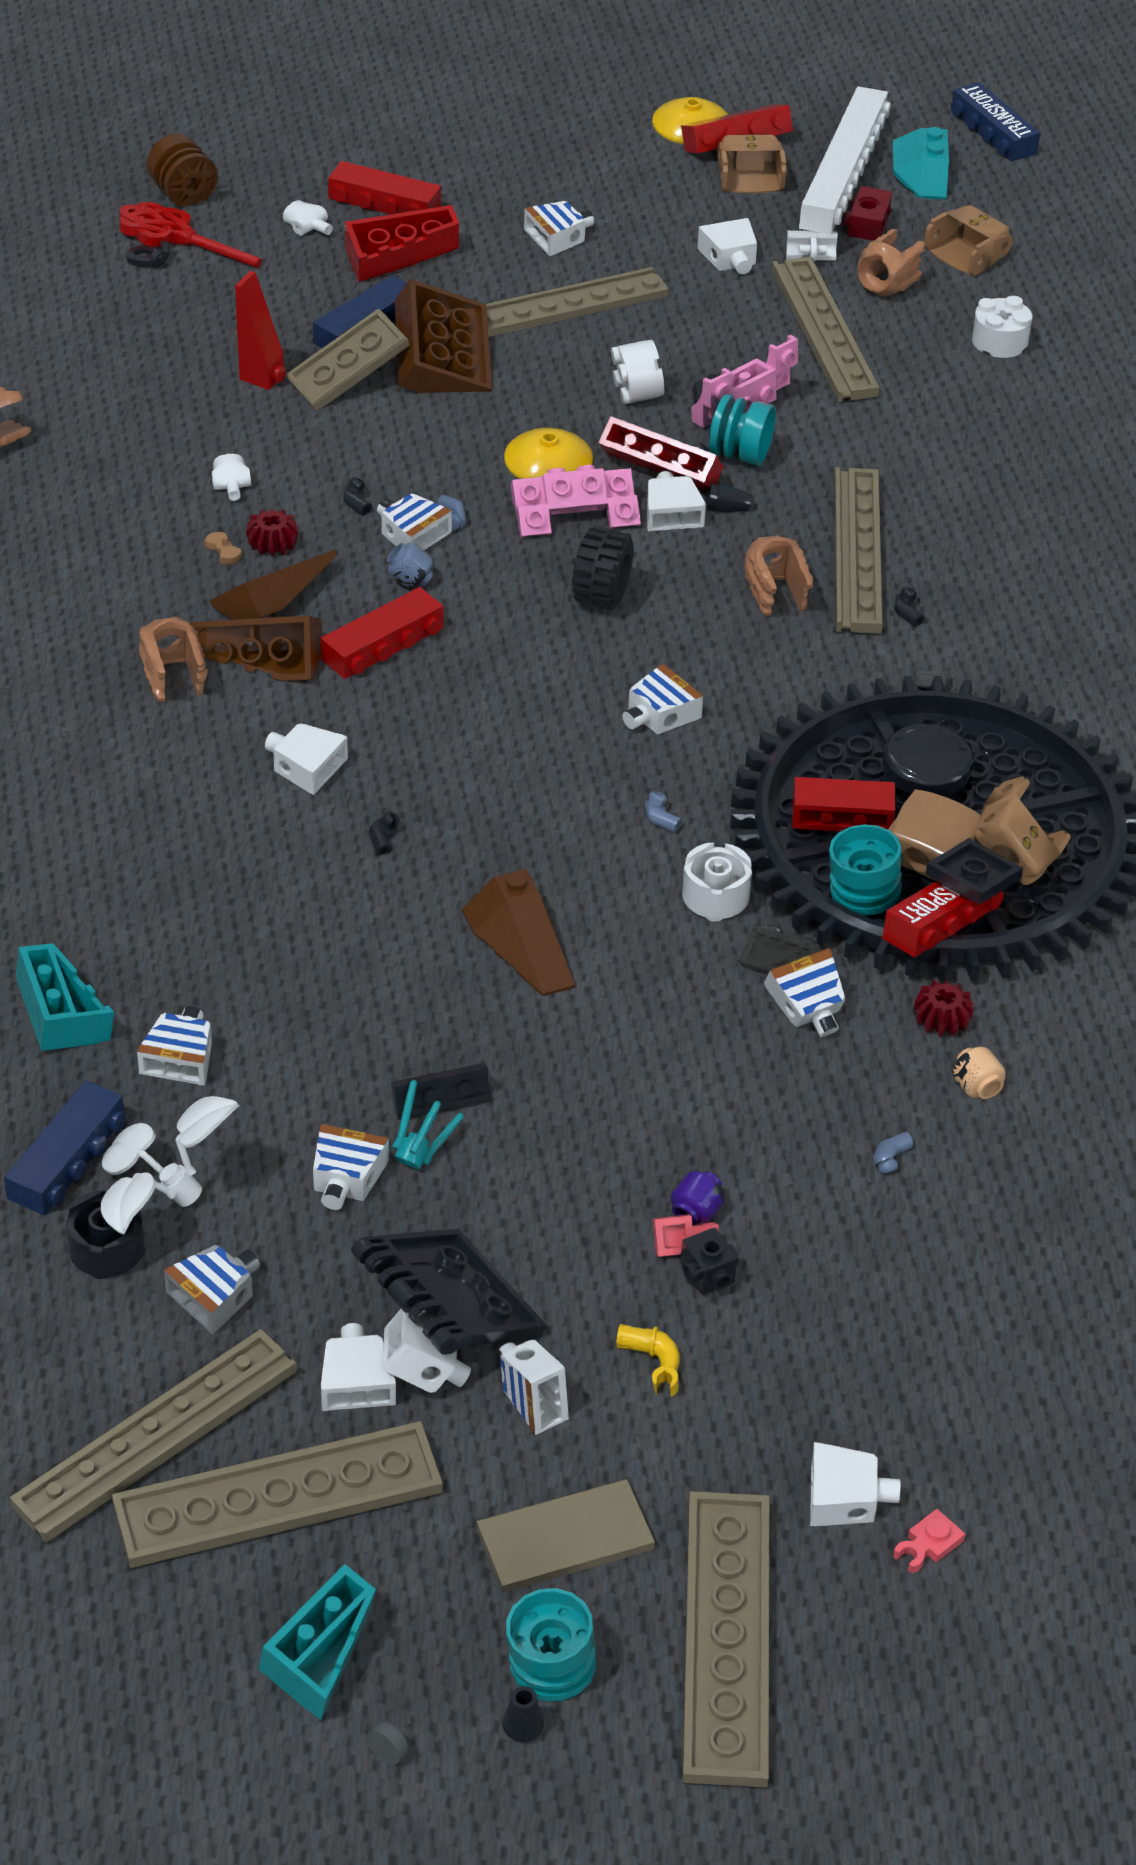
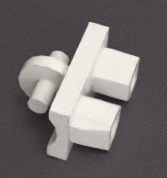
(811, 244)

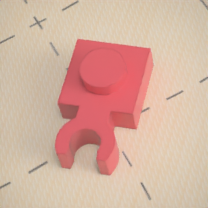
(931, 1537)

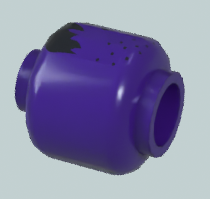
(698, 1196)

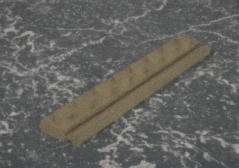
(574, 301)
(825, 329)
(858, 550)
(152, 1435)

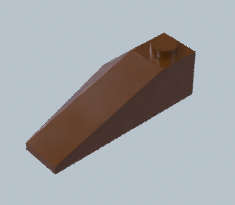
(270, 592)
(275, 645)
(517, 927)

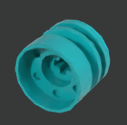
(737, 428)
(865, 869)
(551, 1644)

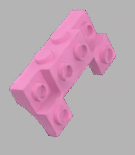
(750, 381)
(573, 493)

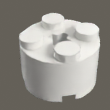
(1002, 326)
(637, 371)
(717, 881)

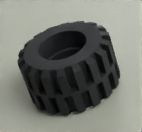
(602, 567)

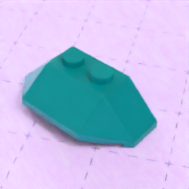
(923, 162)

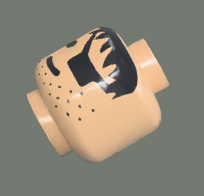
(979, 1073)

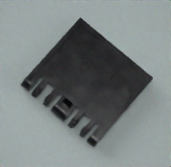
(450, 1287)

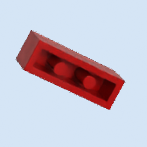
(841, 803)

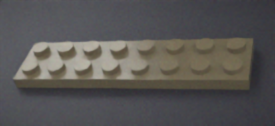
(276, 1494)
(727, 1641)

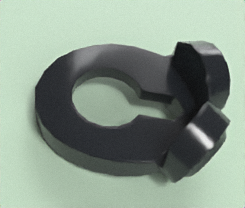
(156, 258)

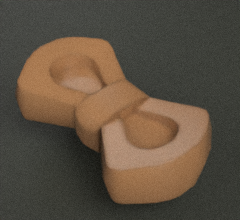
(219, 542)

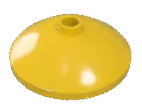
(682, 111)
(545, 449)

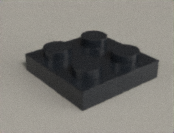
(974, 871)

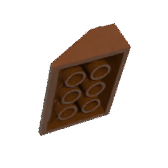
(445, 341)

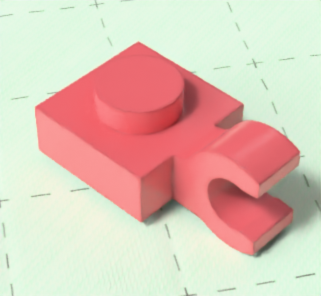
(672, 1230)

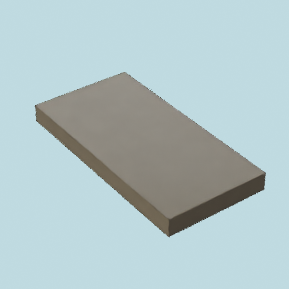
(347, 359)
(565, 1535)

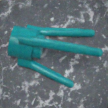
(413, 1149)

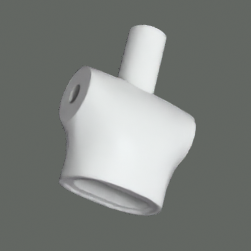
(307, 217)
(230, 474)

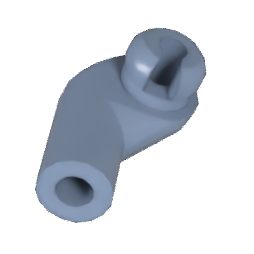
(457, 509)
(658, 815)
(888, 1149)

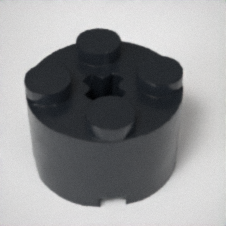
(96, 1245)

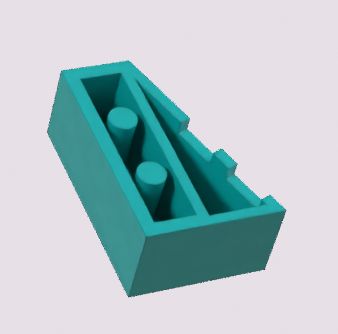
(58, 1002)
(318, 1641)

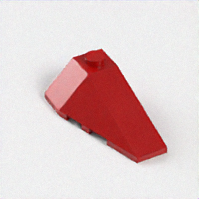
(258, 344)

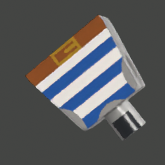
(212, 1284)

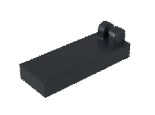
(451, 1088)

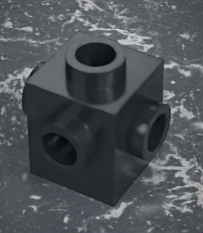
(708, 1261)

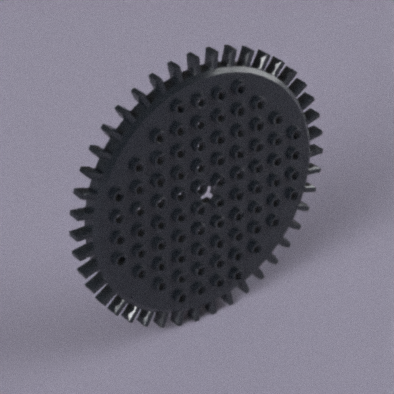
(997, 735)

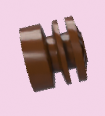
(182, 170)

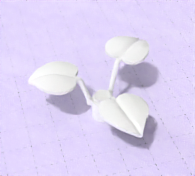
(130, 1194)

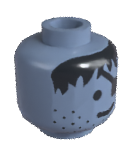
(410, 565)

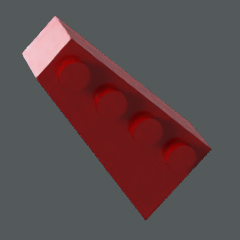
(399, 240)

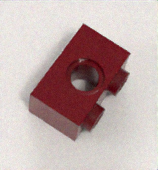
(868, 213)

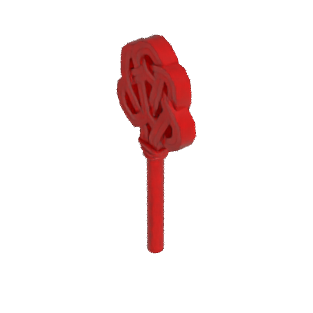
(156, 223)

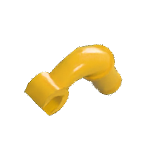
(656, 1344)

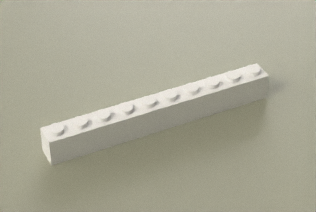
(844, 161)

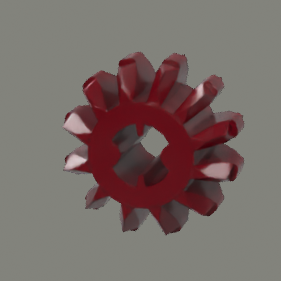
(272, 532)
(943, 1008)

